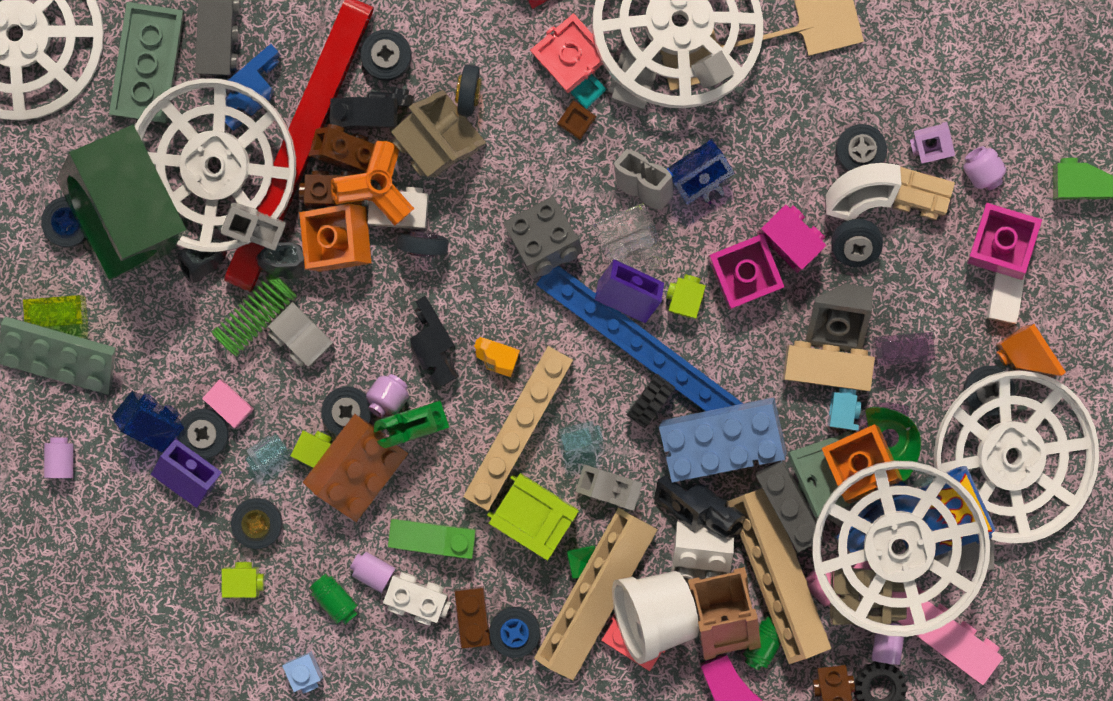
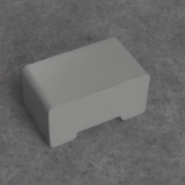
(712, 69)

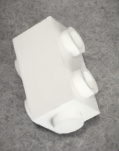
(423, 601)

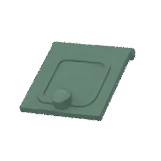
(811, 462)

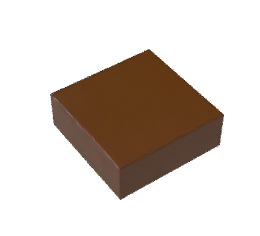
(576, 120)

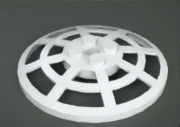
(676, 41)
(33, 49)
(224, 146)
(1030, 450)
(904, 566)

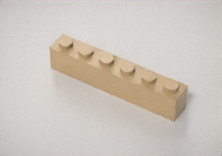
(518, 428)
(780, 578)
(591, 597)

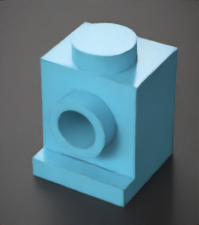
(844, 409)

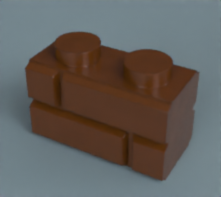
(472, 617)

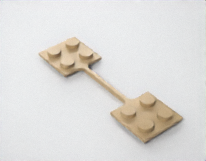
(822, 24)

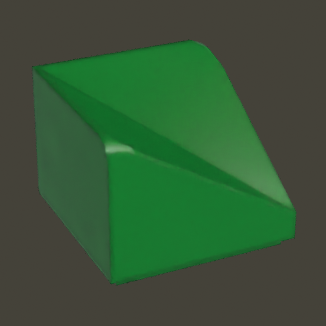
(578, 559)

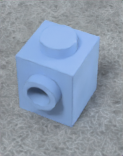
(303, 673)

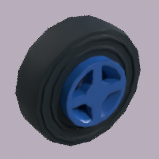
(509, 640)

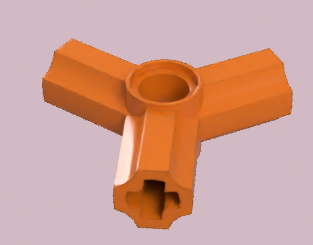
(380, 169)

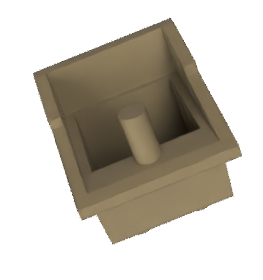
(436, 135)

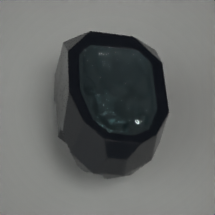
(284, 262)
(198, 264)

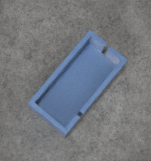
(723, 439)

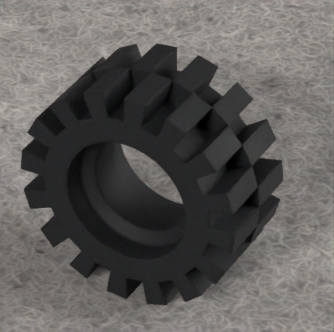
(650, 401)
(879, 669)

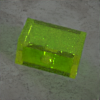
(56, 311)

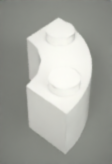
(863, 189)

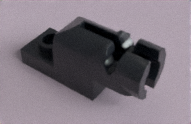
(431, 346)
(699, 508)

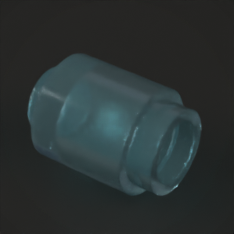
(266, 453)

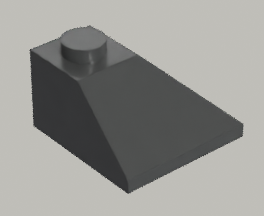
(841, 317)

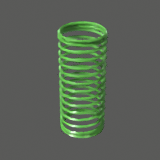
(282, 289)

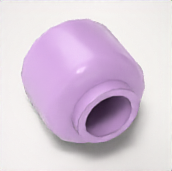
(984, 168)
(387, 396)

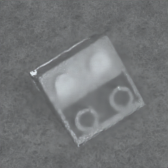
(631, 239)

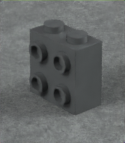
(543, 237)

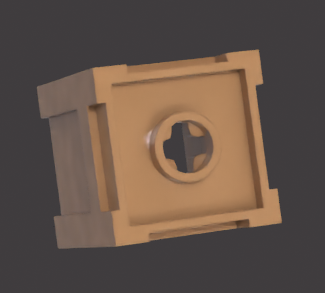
(720, 600)

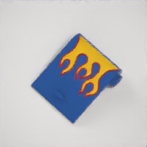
(954, 503)

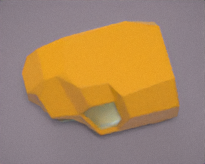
(496, 356)

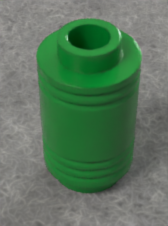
(333, 599)
(769, 646)

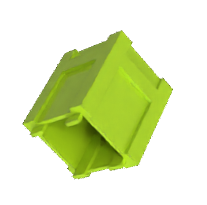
(533, 516)

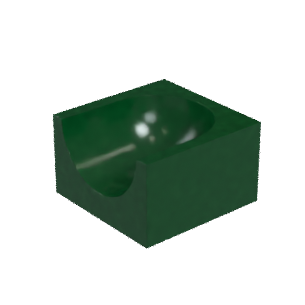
(120, 202)

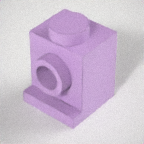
(941, 149)

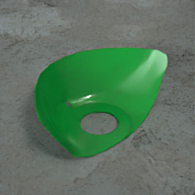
(909, 442)

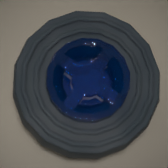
(55, 222)

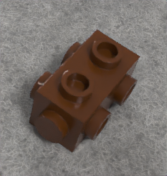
(341, 149)
(317, 190)
(833, 684)

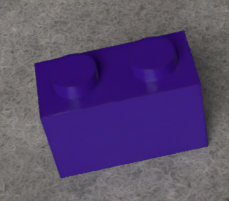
(629, 291)
(186, 473)

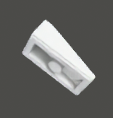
(1005, 299)

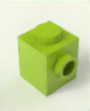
(685, 296)
(311, 447)
(242, 581)

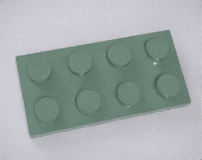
(145, 59)
(56, 355)

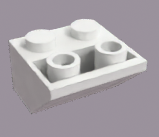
(701, 553)

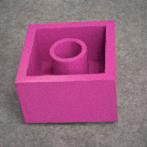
(793, 238)
(1004, 241)
(745, 271)

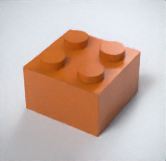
(335, 237)
(857, 453)

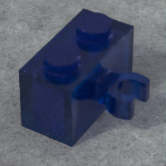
(700, 173)
(148, 421)

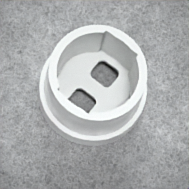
(654, 614)

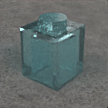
(581, 438)

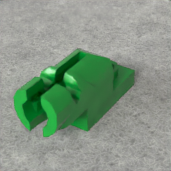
(412, 424)

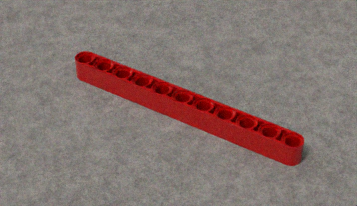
(309, 116)

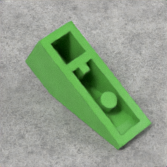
(1080, 181)
(432, 538)

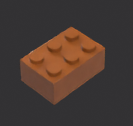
(354, 468)

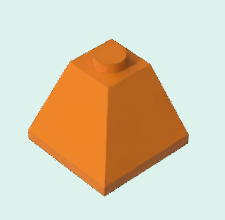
(1029, 352)

